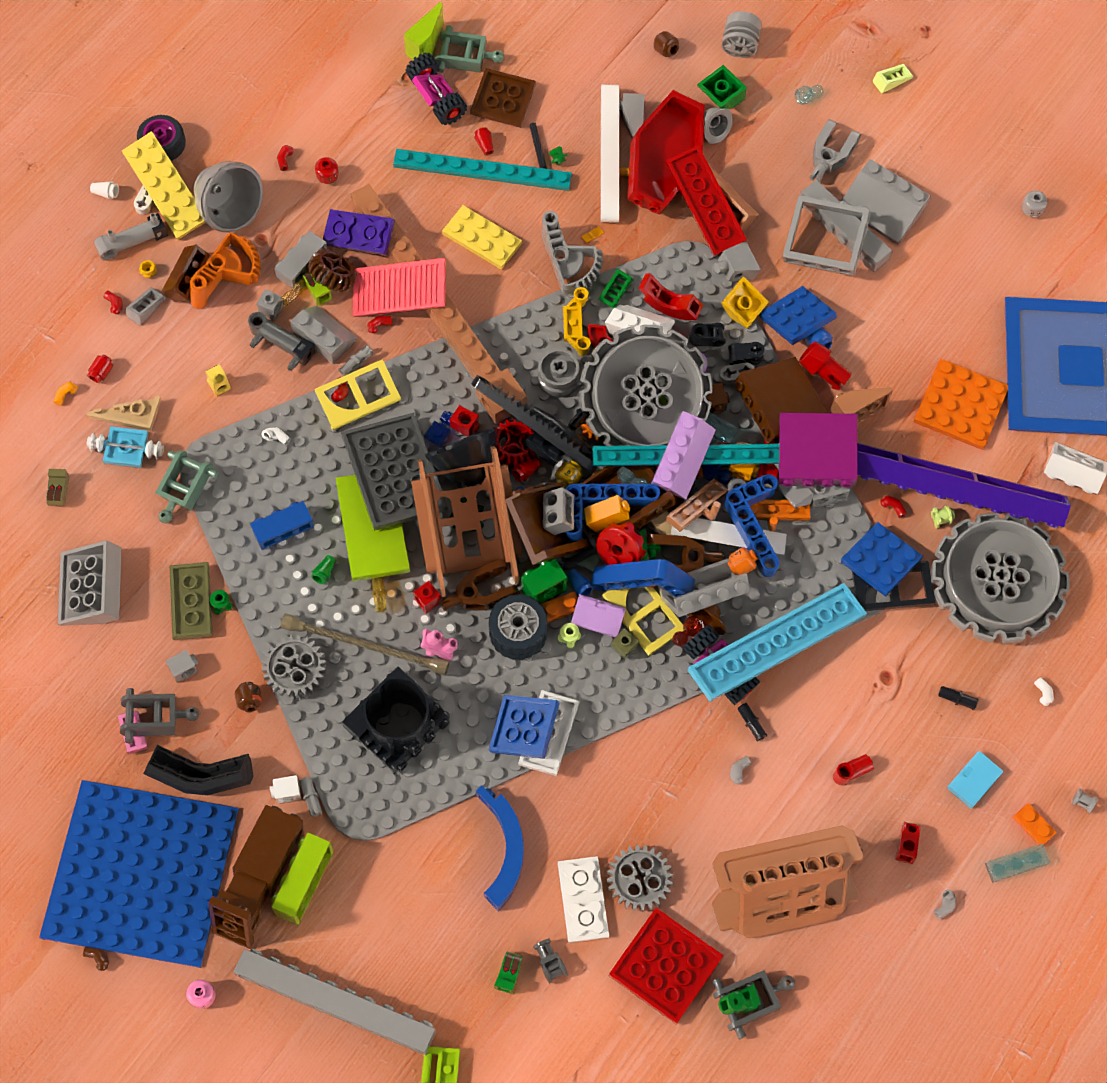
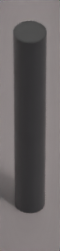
(537, 144)

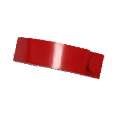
(667, 302)

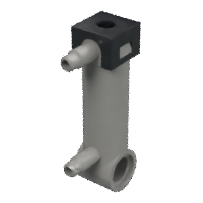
(111, 244)

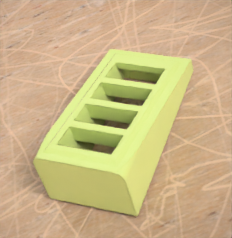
(890, 78)

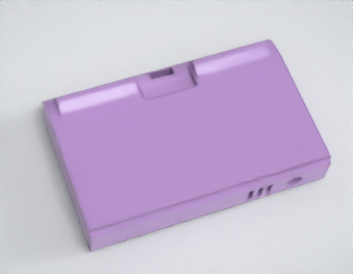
(598, 615)

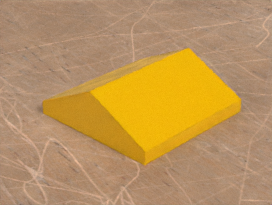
(744, 303)

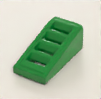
(623, 276)

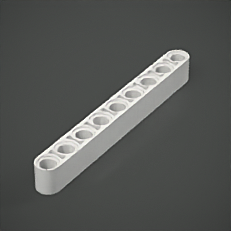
(610, 153)

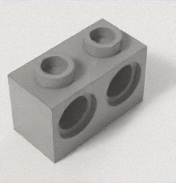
(827, 495)
(558, 511)

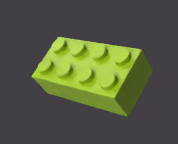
(302, 878)

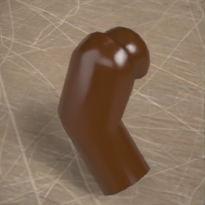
(99, 956)

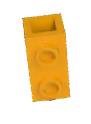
(606, 512)

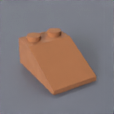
(862, 402)

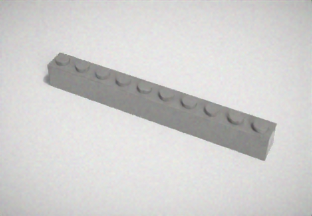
(334, 1001)

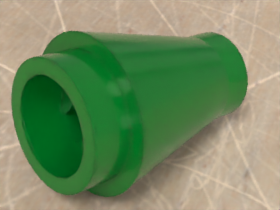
(323, 570)

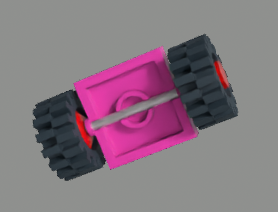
(435, 90)
(701, 643)

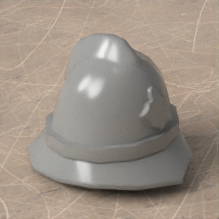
(717, 124)

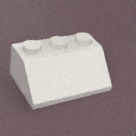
(629, 316)
(1076, 468)

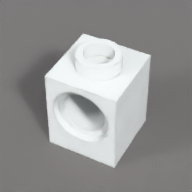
(286, 789)

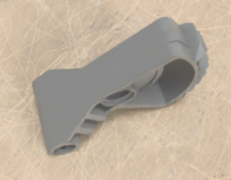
(572, 255)

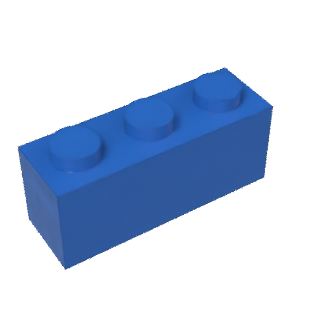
(282, 525)

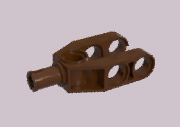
(688, 546)
(468, 584)

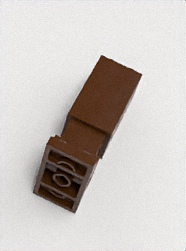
(256, 875)

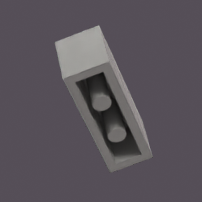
(298, 258)

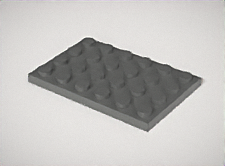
(384, 466)

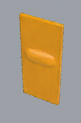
(592, 234)

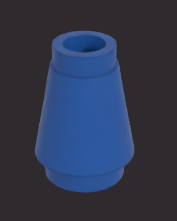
(579, 583)

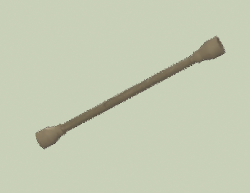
(437, 665)

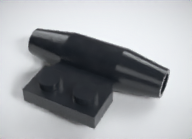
(546, 449)

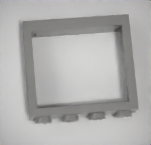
(820, 262)

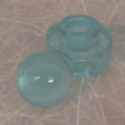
(808, 93)
(627, 477)

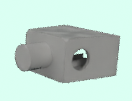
(738, 263)

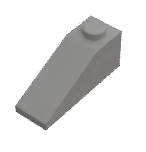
(632, 111)

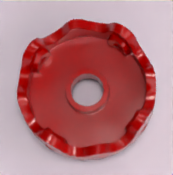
(622, 536)

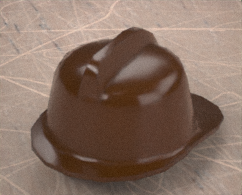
(711, 616)

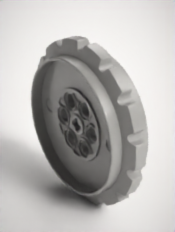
(624, 359)
(999, 615)

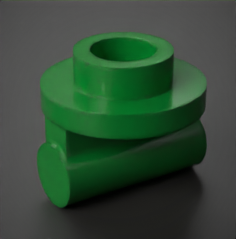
(557, 155)

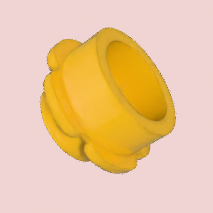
(147, 265)

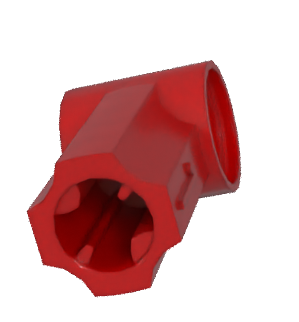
(854, 769)

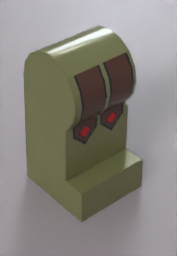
(57, 487)

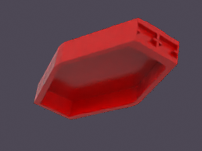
(666, 133)

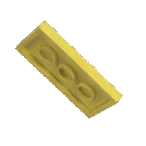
(482, 237)

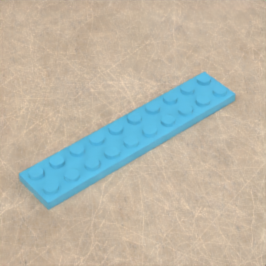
(776, 642)

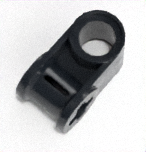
(710, 334)
(745, 353)

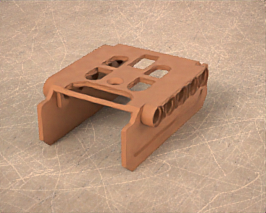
(466, 517)
(788, 900)

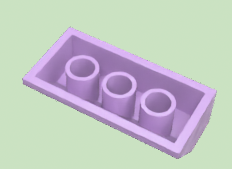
(683, 455)

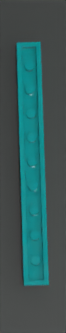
(482, 169)
(715, 455)

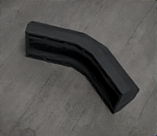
(199, 777)

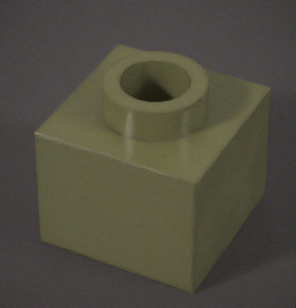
(624, 649)

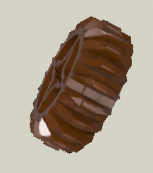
(332, 270)

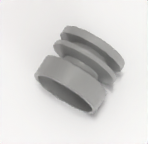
(741, 34)

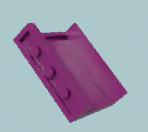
(818, 449)

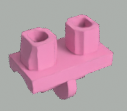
(436, 644)

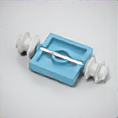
(125, 446)

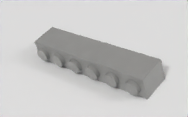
(846, 227)

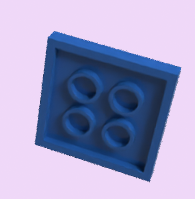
(797, 315)
(881, 559)
(524, 726)

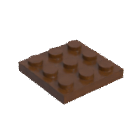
(502, 97)

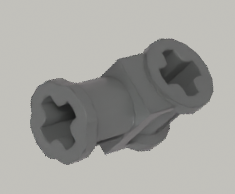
(551, 964)

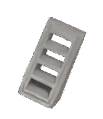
(140, 315)

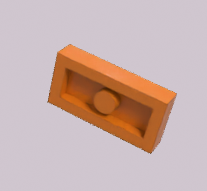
(560, 607)
(1034, 824)

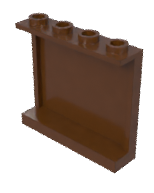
(777, 390)
(528, 516)
(637, 516)

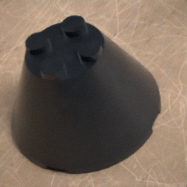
(465, 453)

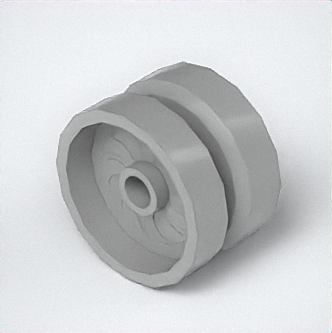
(558, 372)

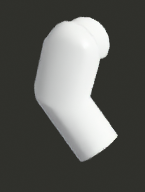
(276, 434)
(1047, 691)

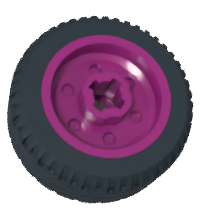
(168, 133)

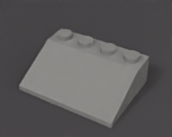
(891, 200)
(90, 584)

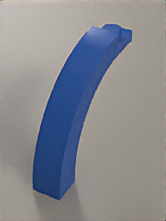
(511, 869)

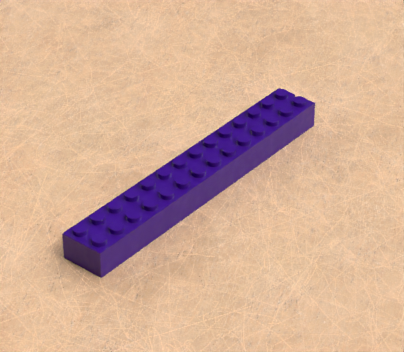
(962, 486)

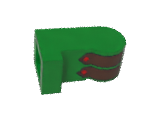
(508, 973)

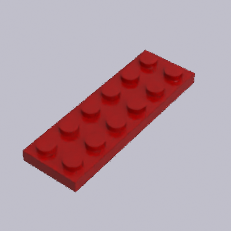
(706, 200)

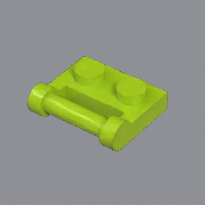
(446, 1065)

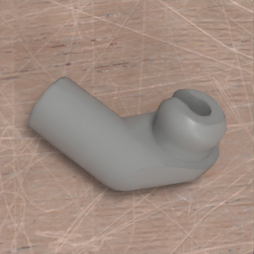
(948, 904)

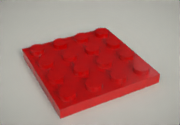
(665, 965)

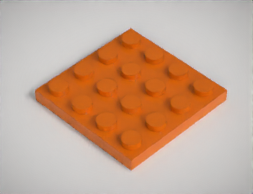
(961, 404)

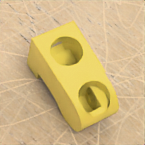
(216, 379)

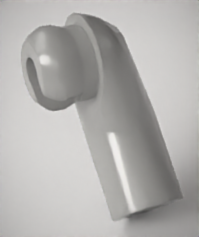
(737, 770)

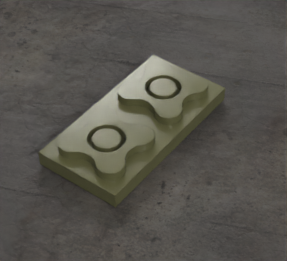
(190, 601)

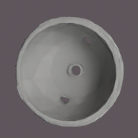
(230, 190)

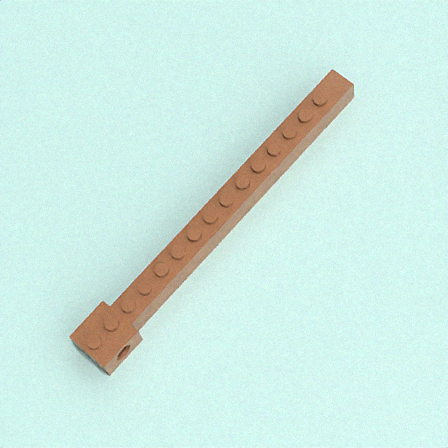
(446, 318)

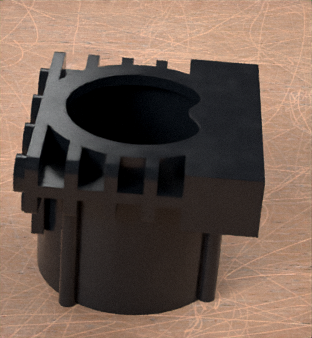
(395, 689)

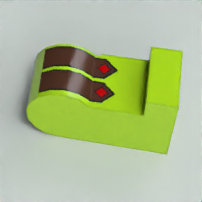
(316, 289)

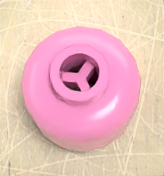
(203, 1000)

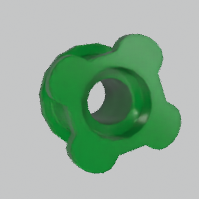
(220, 606)

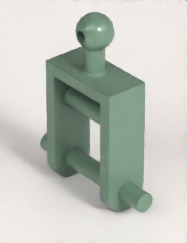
(465, 63)
(169, 482)

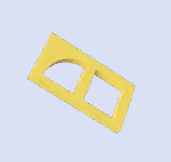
(338, 416)
(618, 598)

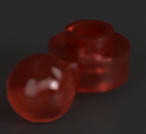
(681, 637)

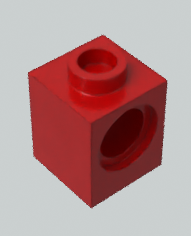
(462, 414)
(427, 597)

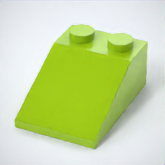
(425, 33)

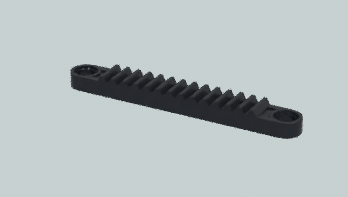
(534, 422)

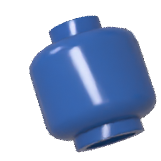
(821, 336)

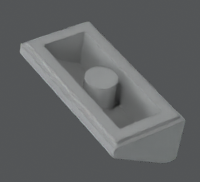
(797, 494)

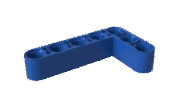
(603, 492)
(751, 523)
(643, 574)

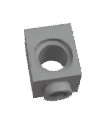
(270, 304)
(182, 665)

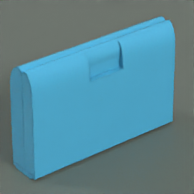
(975, 779)

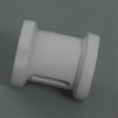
(1084, 800)

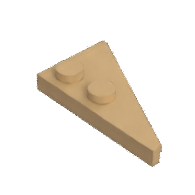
(136, 414)

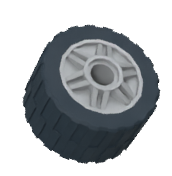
(518, 627)

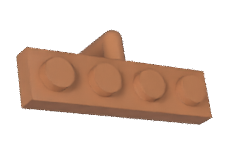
(697, 505)

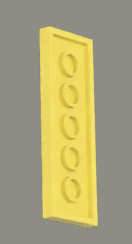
(164, 185)

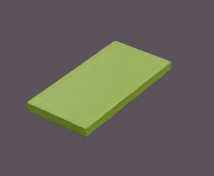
(369, 551)

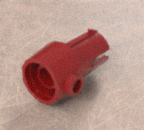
(818, 360)

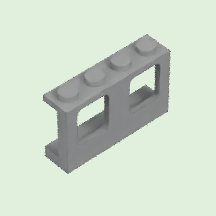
(711, 586)

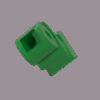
(740, 1001)

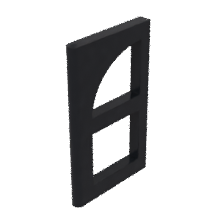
(861, 587)

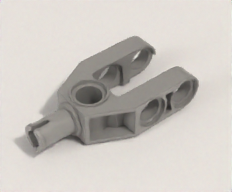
(835, 159)

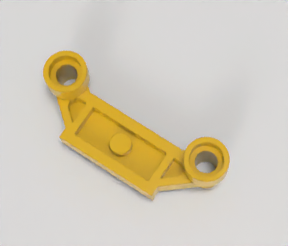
(573, 322)

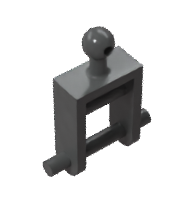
(157, 727)
(736, 1024)

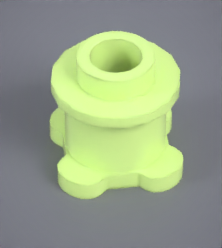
(942, 516)
(568, 639)

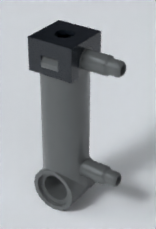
(300, 349)

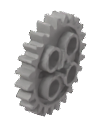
(302, 651)
(657, 872)

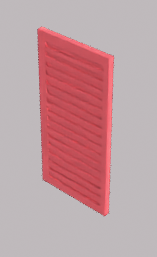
(399, 287)

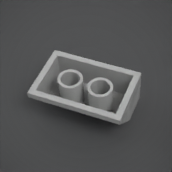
(324, 332)

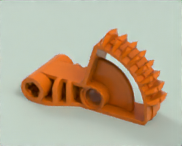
(229, 269)

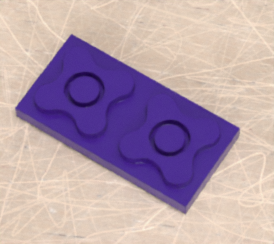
(358, 231)

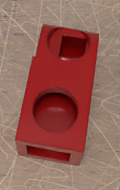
(908, 843)

